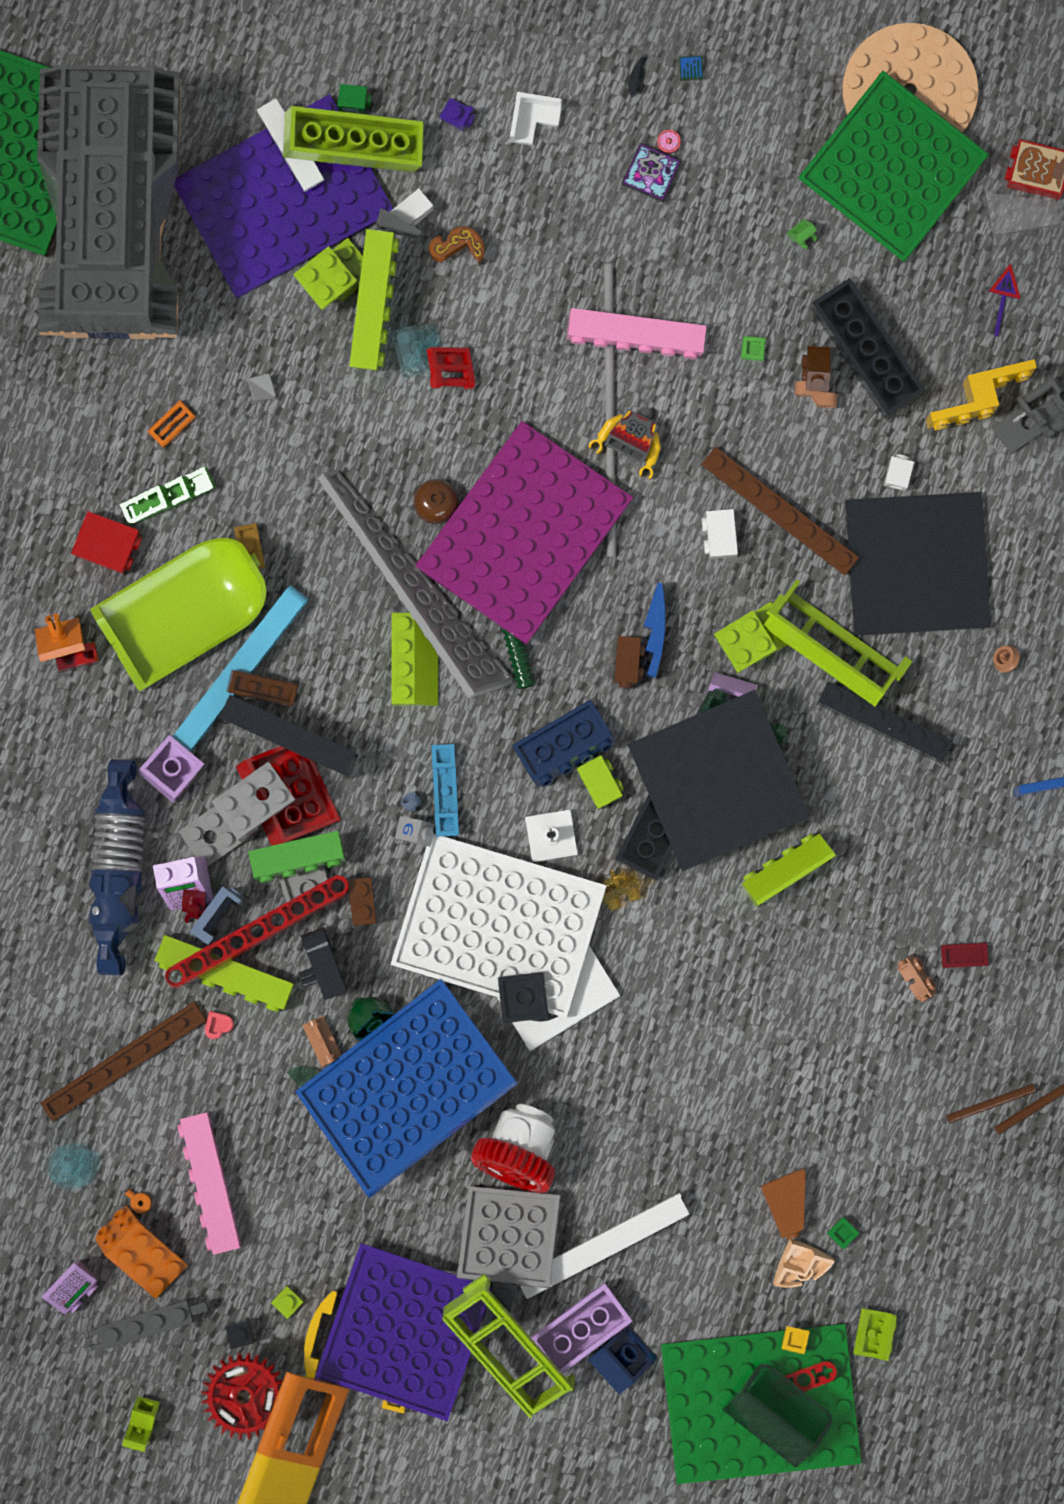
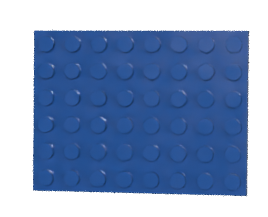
(405, 1088)

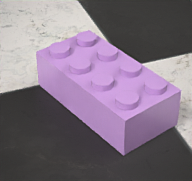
(582, 1328)

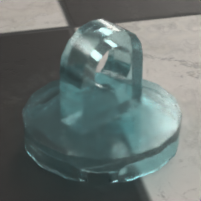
(70, 1166)

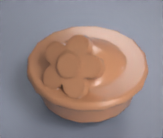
(1006, 658)

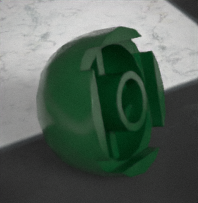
(367, 1016)

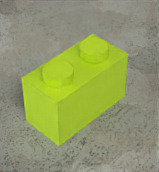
(600, 782)

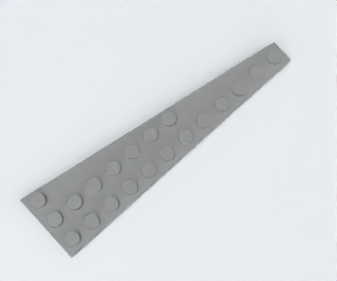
(428, 607)

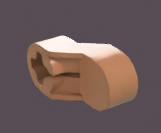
(821, 399)

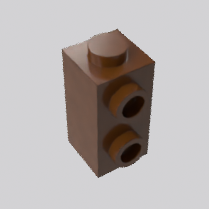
(816, 368)
(627, 661)

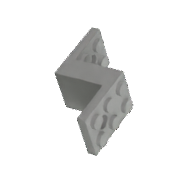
(237, 814)

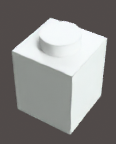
(898, 472)

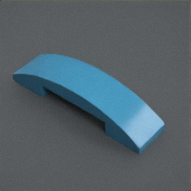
(445, 790)

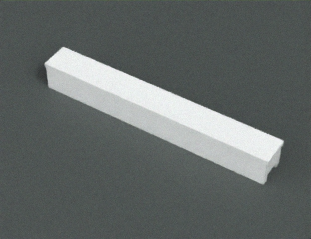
(613, 1240)

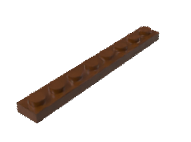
(779, 511)

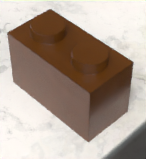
(362, 901)

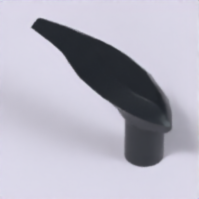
(636, 77)

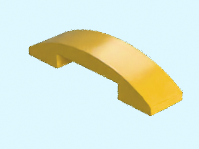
(311, 1363)

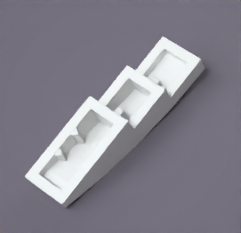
(304, 170)

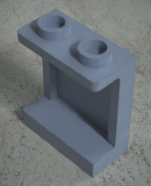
(214, 912)

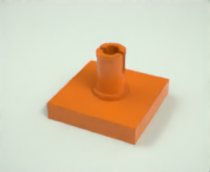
(59, 638)

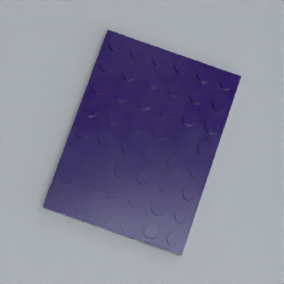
(260, 216)

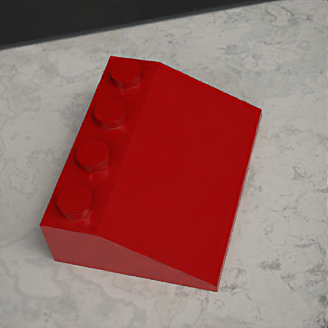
(312, 803)

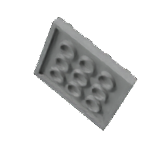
(509, 1236)

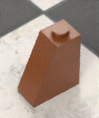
(786, 1202)

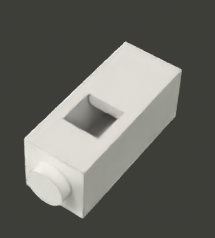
(413, 209)

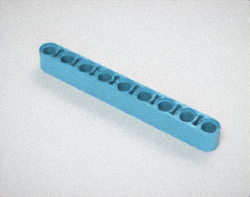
(245, 660)

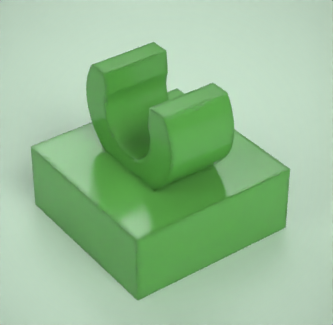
(801, 232)

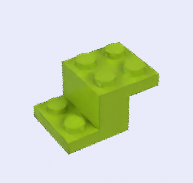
(331, 274)
(747, 640)

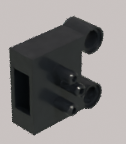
(324, 965)

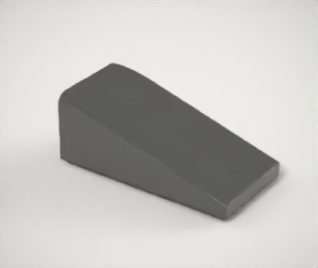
(391, 223)

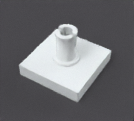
(551, 836)

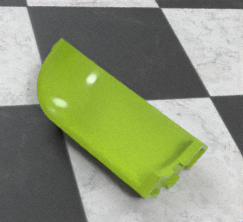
(182, 609)

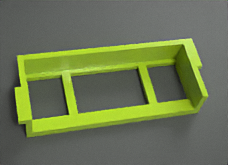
(825, 658)
(480, 1290)

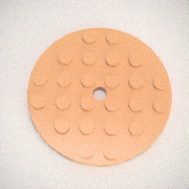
(917, 57)

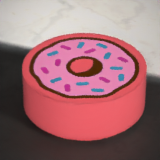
(668, 141)

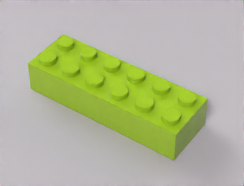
(352, 139)
(373, 300)

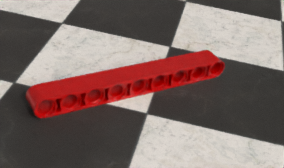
(269, 931)

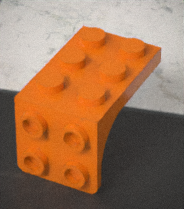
(139, 1252)

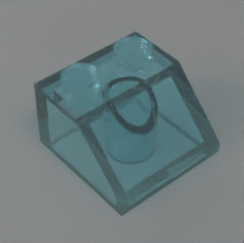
(411, 347)

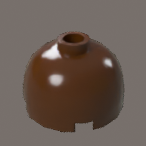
(435, 501)

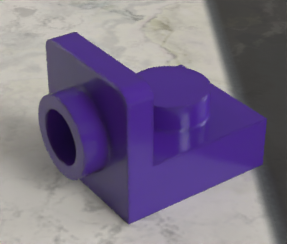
(457, 114)

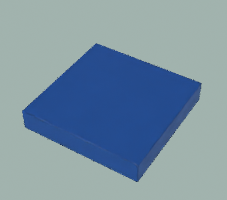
(1038, 787)

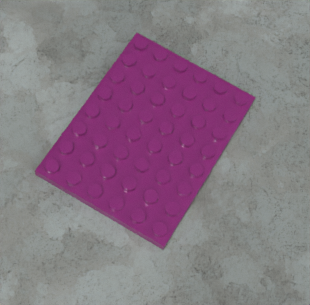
(524, 532)

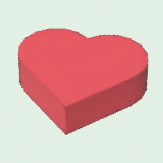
(217, 1024)

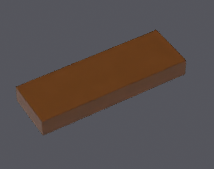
(262, 688)

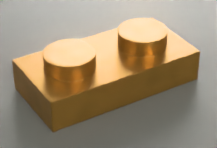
(249, 537)

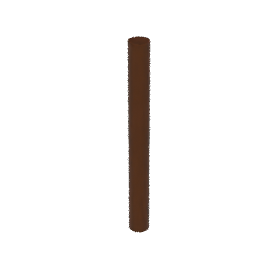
(991, 1103)
(1030, 1109)

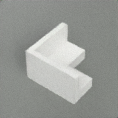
(533, 110)

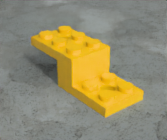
(981, 395)

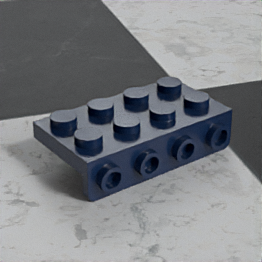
(564, 744)

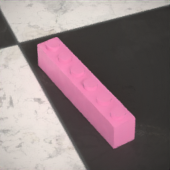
(636, 332)
(210, 1183)

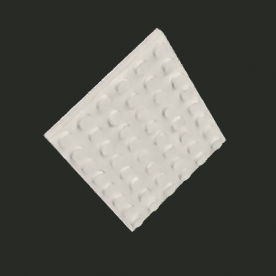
(497, 917)

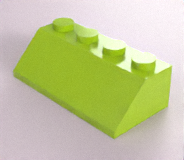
(412, 664)
(788, 869)

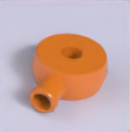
(134, 1202)

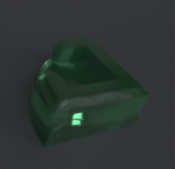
(302, 1074)

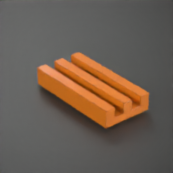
(161, 421)

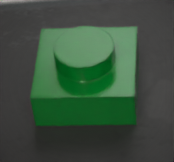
(843, 1233)

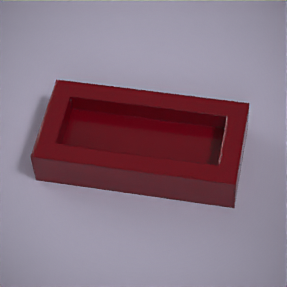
(964, 955)

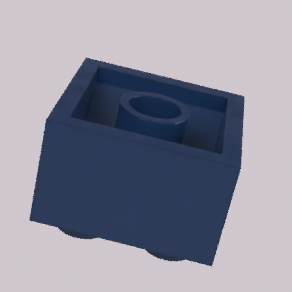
(622, 1359)

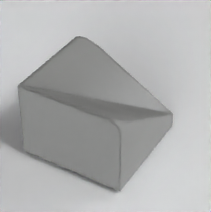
(261, 388)

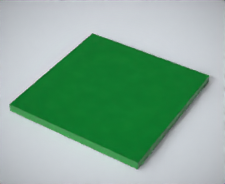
(893, 166)

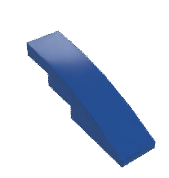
(656, 623)

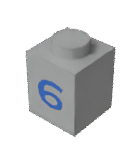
(414, 831)

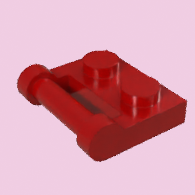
(450, 360)

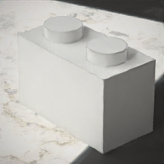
(720, 534)

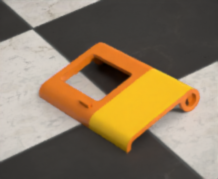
(284, 1475)

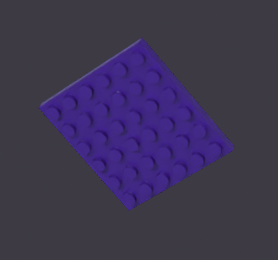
(393, 1334)

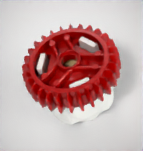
(518, 1149)
(241, 1395)

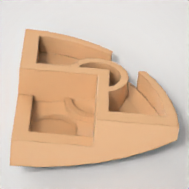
(800, 1263)

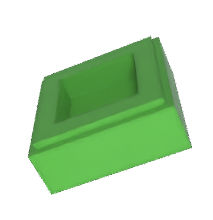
(753, 348)

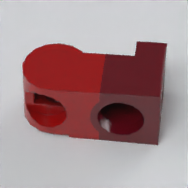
(78, 659)

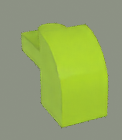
(141, 1424)

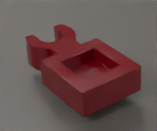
(193, 903)

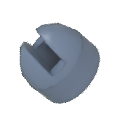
(411, 801)

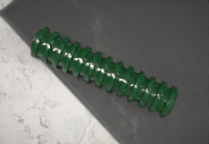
(519, 661)

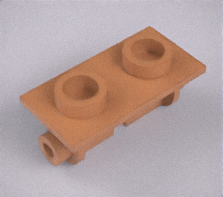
(914, 969)
(322, 1041)

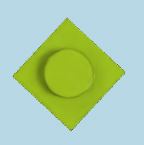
(287, 1302)

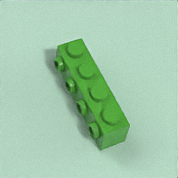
(297, 856)

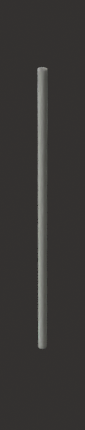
(609, 396)

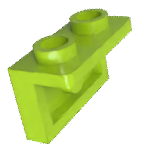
(875, 1334)

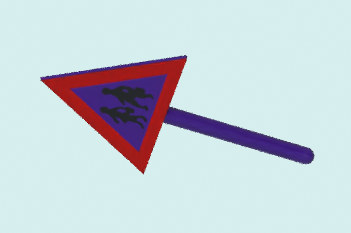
(1004, 286)

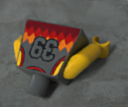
(632, 436)

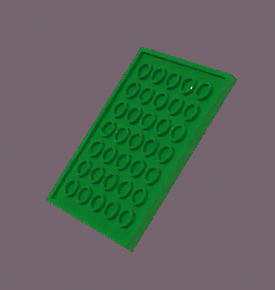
(25, 204)
(707, 1374)

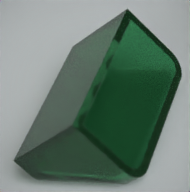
(779, 1414)

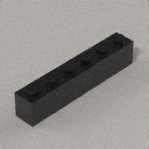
(884, 722)

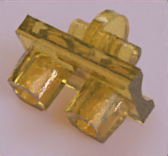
(619, 885)

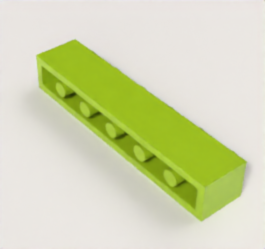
(231, 975)

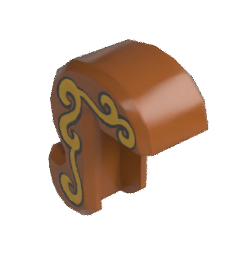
(456, 241)

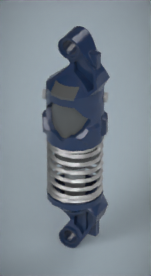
(117, 873)

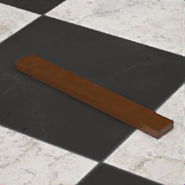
(123, 1061)

